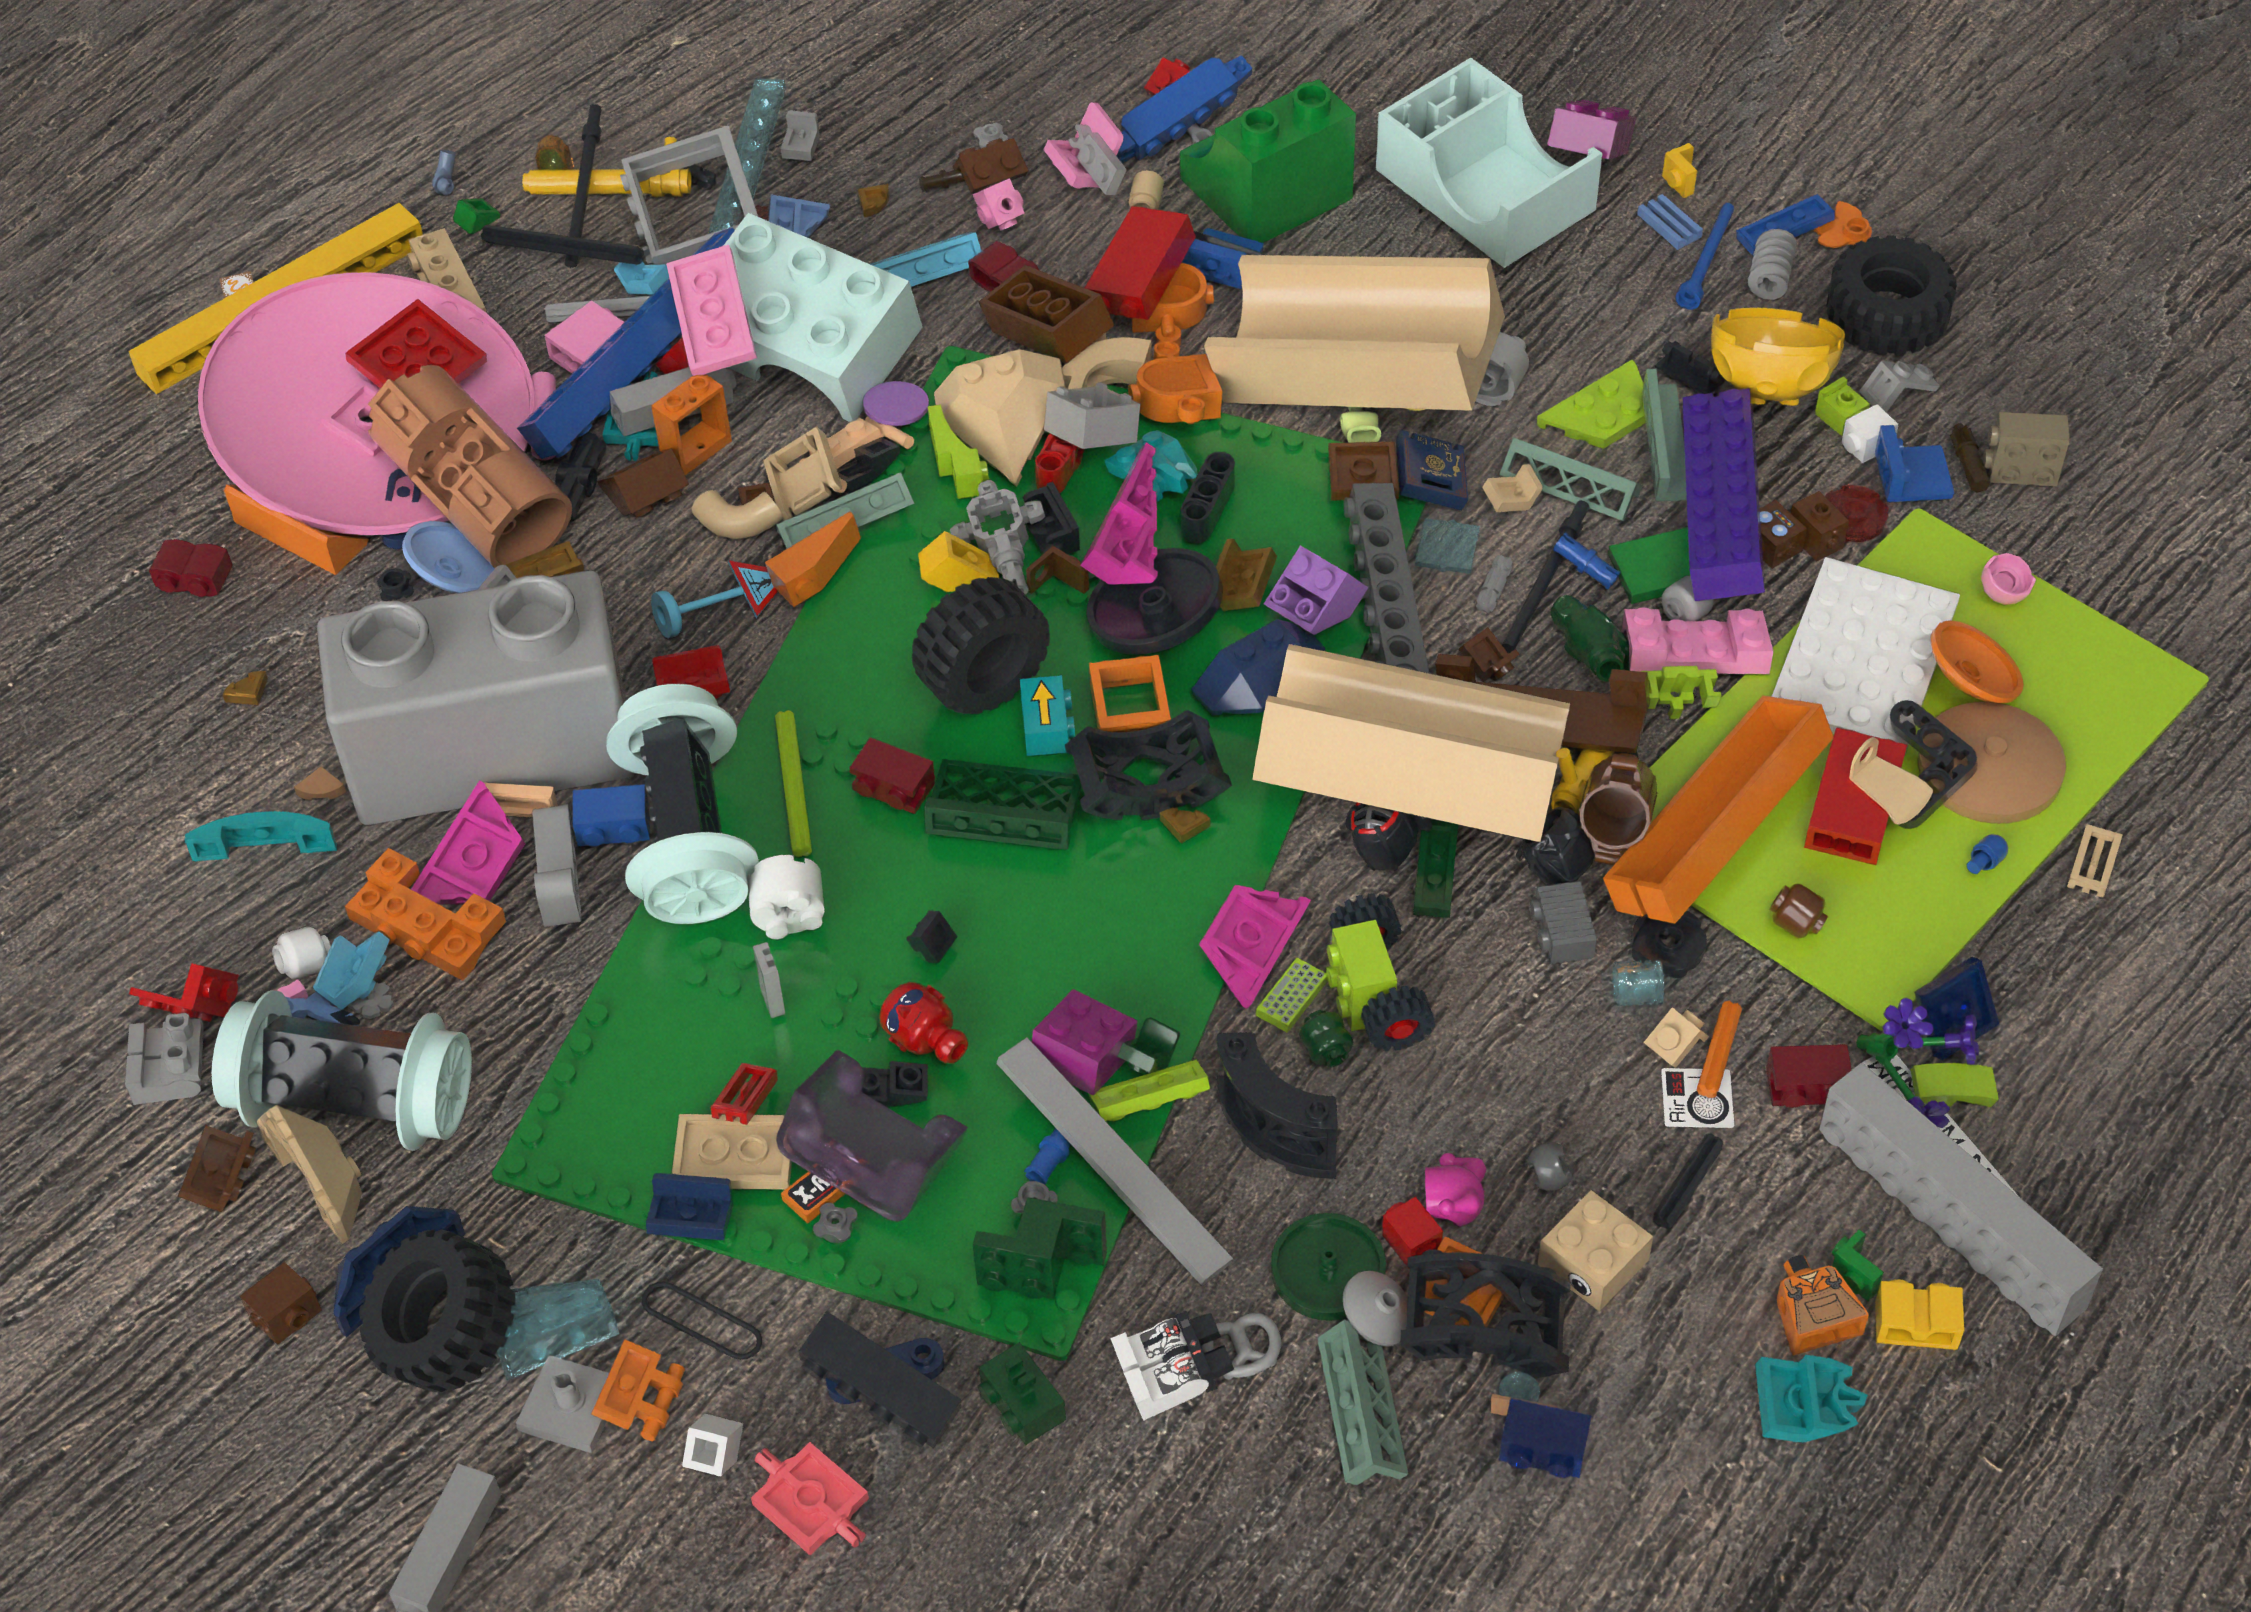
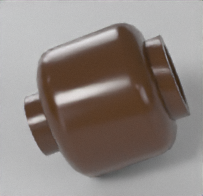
(1798, 910)

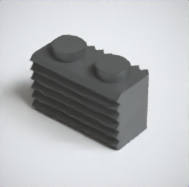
(1564, 922)

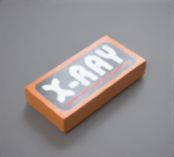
(809, 1195)

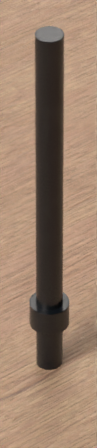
(591, 136)
(1570, 525)

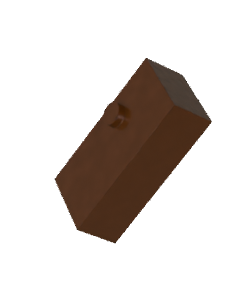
(1046, 313)

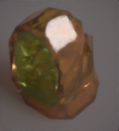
(553, 154)

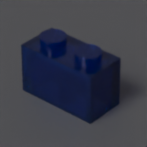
(1544, 1438)

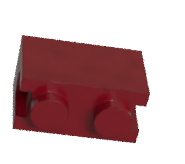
(892, 775)
(1805, 1073)

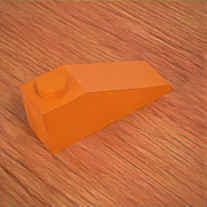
(814, 560)

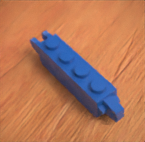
(1181, 106)

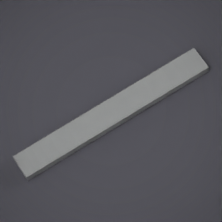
(1114, 1161)

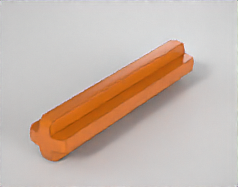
(1719, 1049)

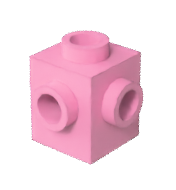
(999, 205)

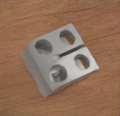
(165, 1060)

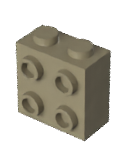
(2027, 448)

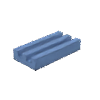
(1674, 220)

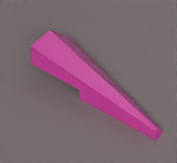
(1125, 541)

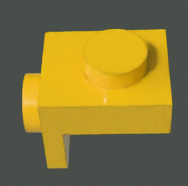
(1679, 170)

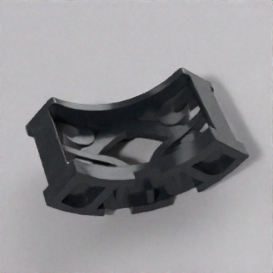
(1109, 754)
(1273, 1115)
(1519, 1284)

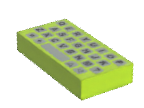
(1291, 995)

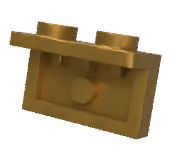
(549, 562)
(1244, 575)

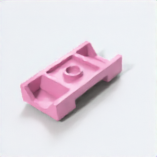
(1729, 647)

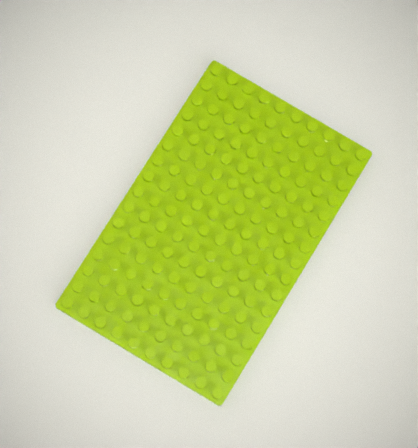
(1920, 905)

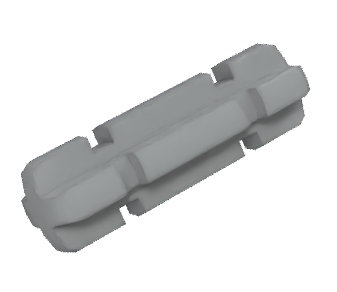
(1494, 584)

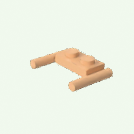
(858, 434)

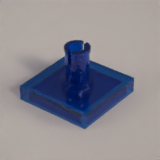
(1952, 998)

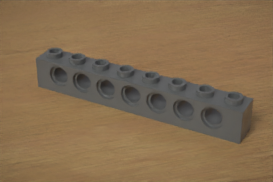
(1385, 571)

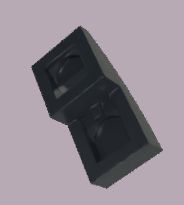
(869, 463)

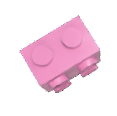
(1065, 156)

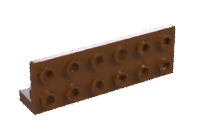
(1593, 718)

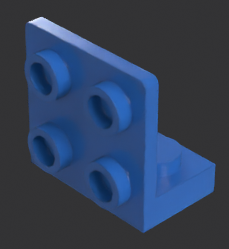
(1218, 262)
(1911, 471)

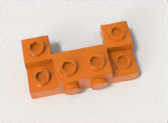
(419, 924)

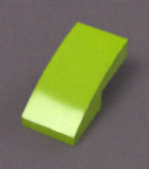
(1955, 1083)

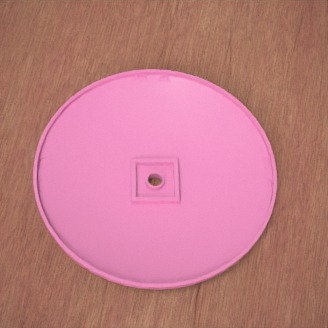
(289, 406)

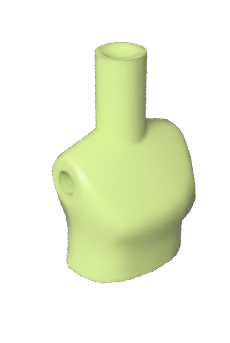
(1360, 425)

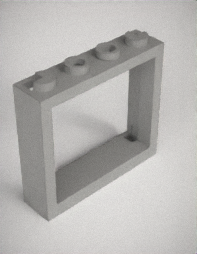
(674, 157)

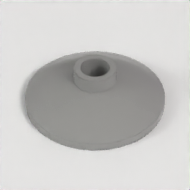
(1376, 1307)

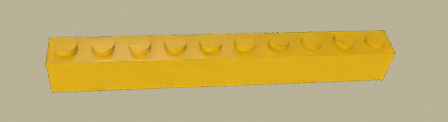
(362, 249)

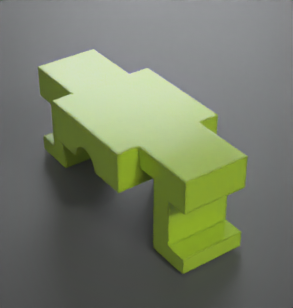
(1682, 681)

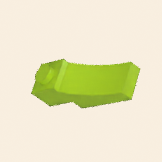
(955, 457)

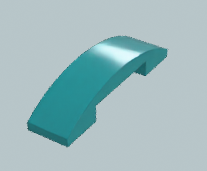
(259, 828)

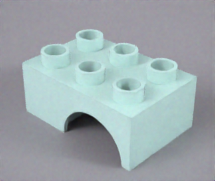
(1477, 166)
(821, 312)

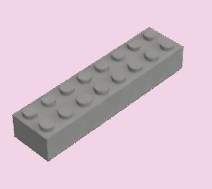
(1959, 1200)

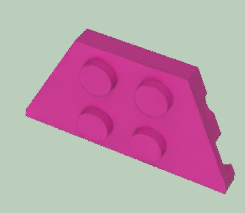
(472, 853)
(1250, 937)

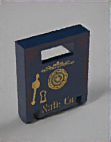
(1434, 461)

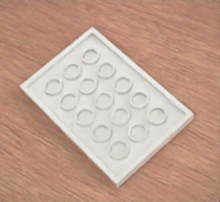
(1864, 647)

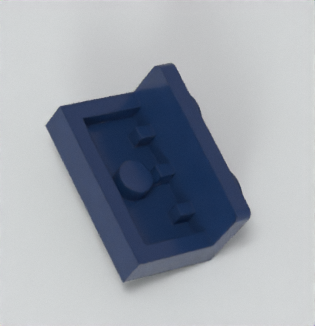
(690, 1206)

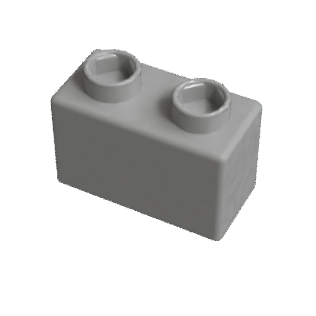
(472, 690)

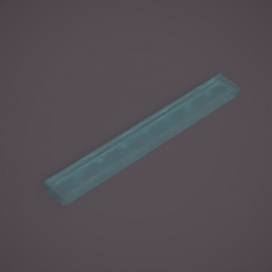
(751, 148)

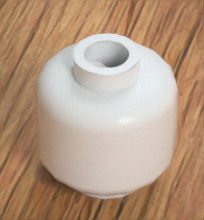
(300, 952)

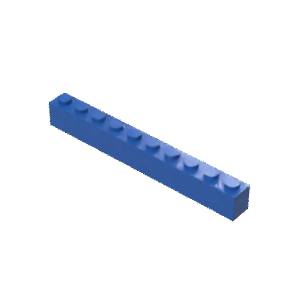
(610, 367)

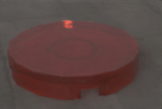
(1863, 509)

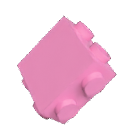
(580, 335)

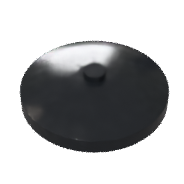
(1158, 613)

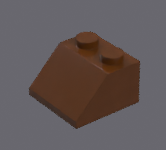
(645, 482)

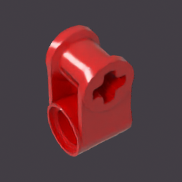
(1057, 462)

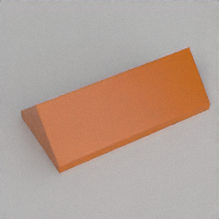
(321, 547)

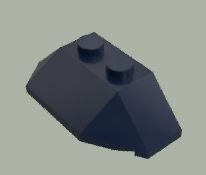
(1250, 669)
(359, 1263)

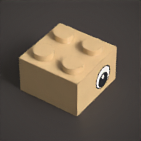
(1595, 1250)

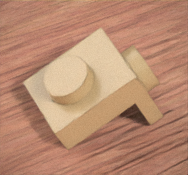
(1515, 492)
(1676, 1036)

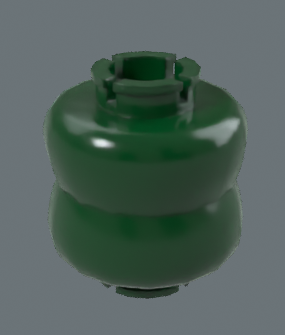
(1326, 1038)

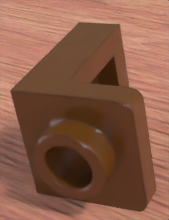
(1488, 655)

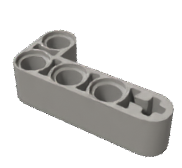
(556, 866)

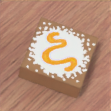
(235, 283)

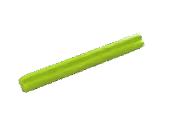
(793, 784)

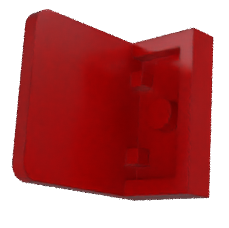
(204, 995)

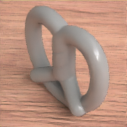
(1243, 1348)

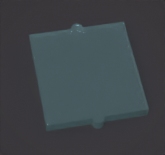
(1447, 546)

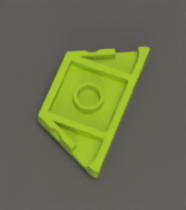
(1602, 409)

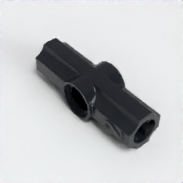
(579, 474)

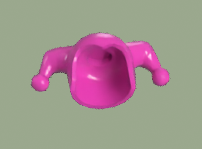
(1455, 1189)

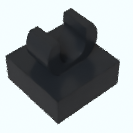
(932, 937)

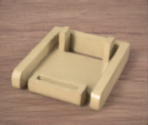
(807, 481)

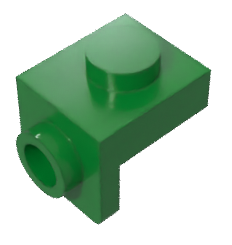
(1855, 1269)

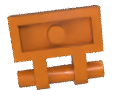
(627, 1384)

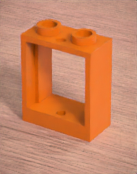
(711, 432)
(1128, 672)

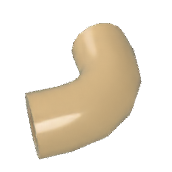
(736, 521)

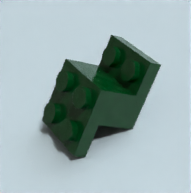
(1043, 1241)

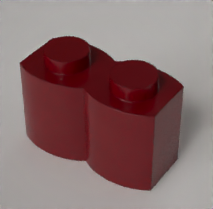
(996, 265)
(190, 568)

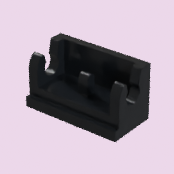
(1057, 526)

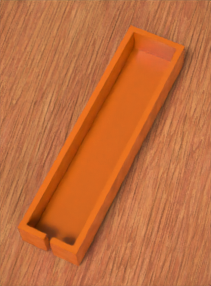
(1718, 808)

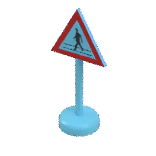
(753, 583)

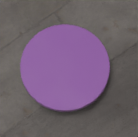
(895, 403)

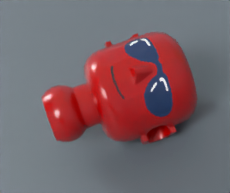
(922, 1022)

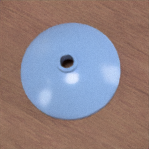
(445, 557)

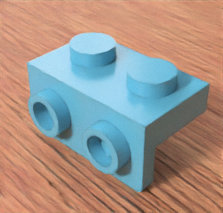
(351, 969)

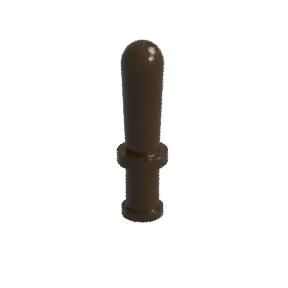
(942, 179)

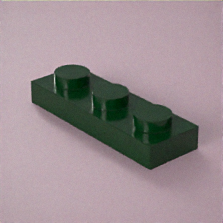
(1436, 870)

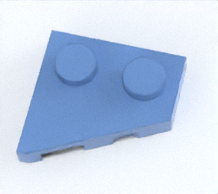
(797, 214)

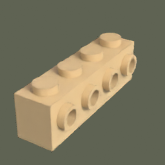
(441, 265)

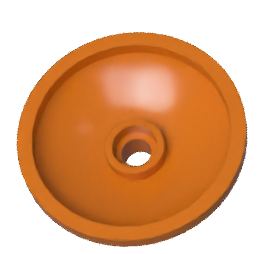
(1975, 663)

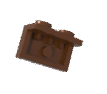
(991, 164)
(215, 1168)

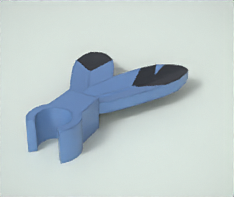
(320, 1009)

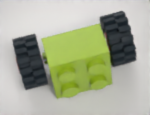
(1367, 978)

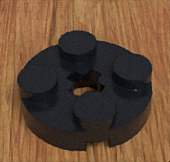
(1677, 958)

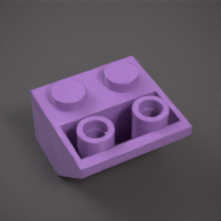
(1315, 592)

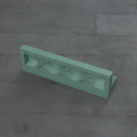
(1664, 438)
(1575, 467)
(865, 505)
(1353, 1404)

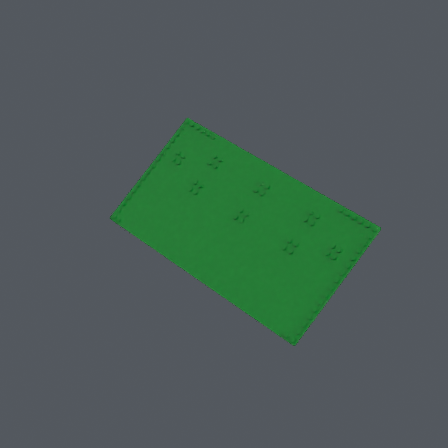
(1031, 922)

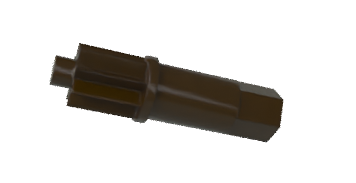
(1968, 453)

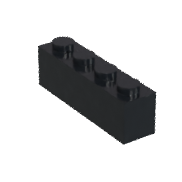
(880, 1380)

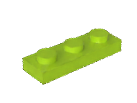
(1150, 1090)

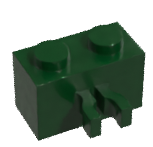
(1021, 1394)

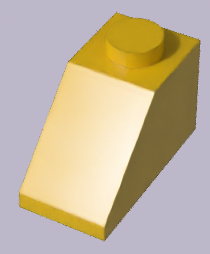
(953, 562)

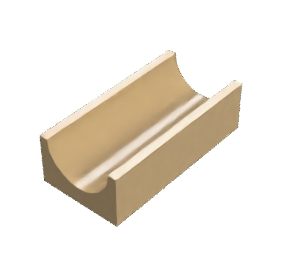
(1360, 332)
(1412, 742)

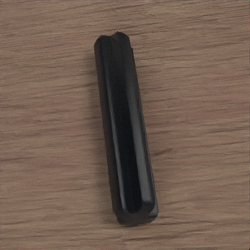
(1688, 1181)

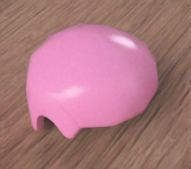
(2007, 579)

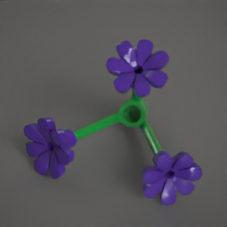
(1905, 1030)

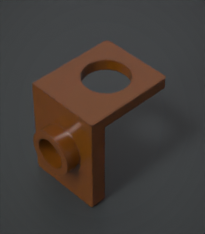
(1061, 566)

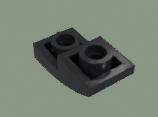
(898, 1085)

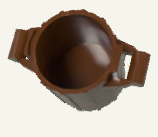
(1617, 805)

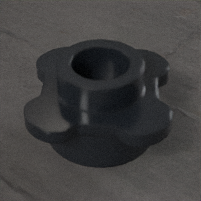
(395, 584)

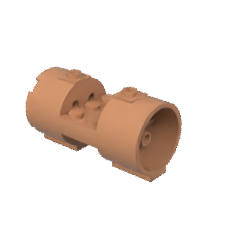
(468, 466)

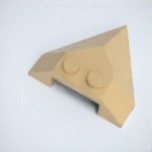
(1001, 406)
(321, 1161)

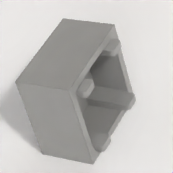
(1092, 416)

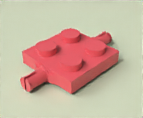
(809, 1498)

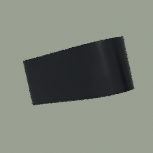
(1207, 497)

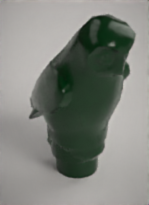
(1591, 636)

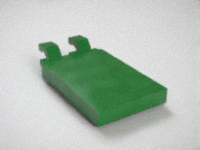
(1651, 563)

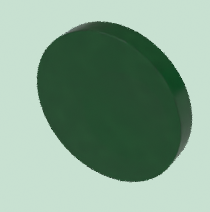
(1318, 1259)

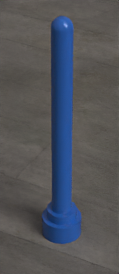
(1691, 292)

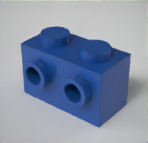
(611, 815)

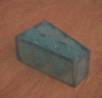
(555, 1323)

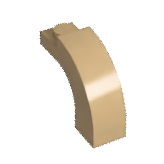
(1107, 362)

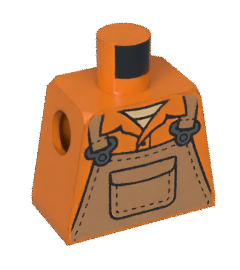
(1817, 1307)

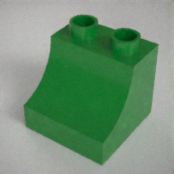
(1276, 163)

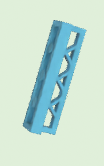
(933, 260)

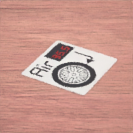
(1689, 1109)

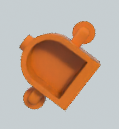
(1180, 306)
(1177, 387)

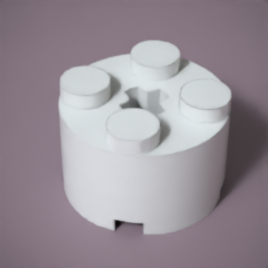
(785, 896)

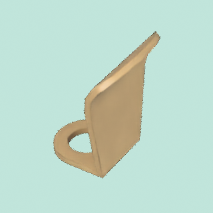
(1891, 787)

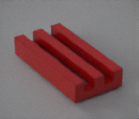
(751, 1093)

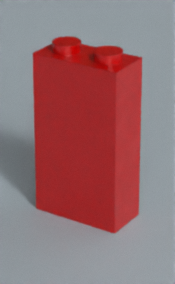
(1141, 261)
(1844, 816)

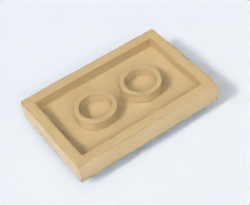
(732, 1151)

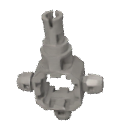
(1004, 546)

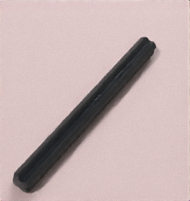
(562, 244)

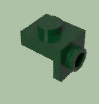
(1152, 1047)

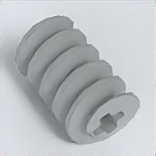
(1772, 264)

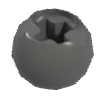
(1550, 1166)

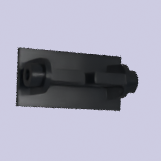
(1691, 371)

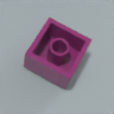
(1084, 1040)

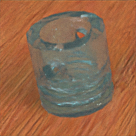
(1638, 983)

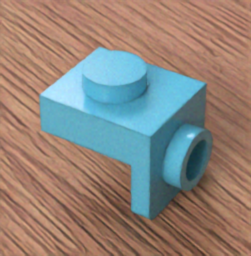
(641, 277)

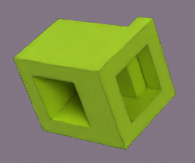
(1838, 403)

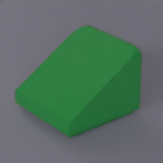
(474, 214)

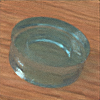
(1520, 1386)

